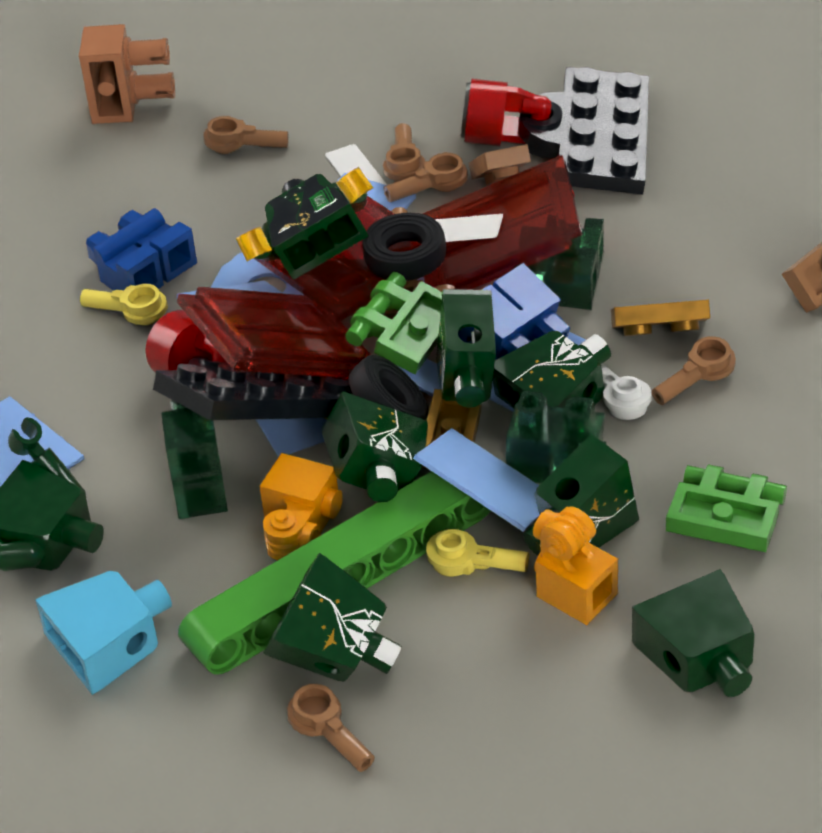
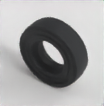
(403, 228)
(387, 385)

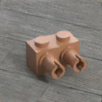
(109, 76)

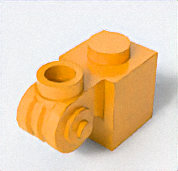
(297, 503)
(569, 568)

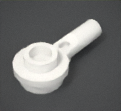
(625, 395)

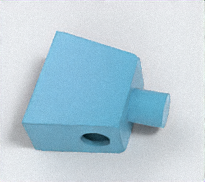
(102, 625)

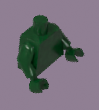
(42, 508)

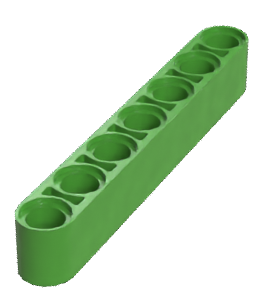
(365, 546)

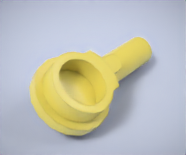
(139, 303)
(457, 553)

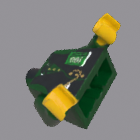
(310, 222)

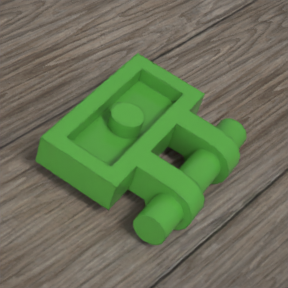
(411, 333)
(726, 507)

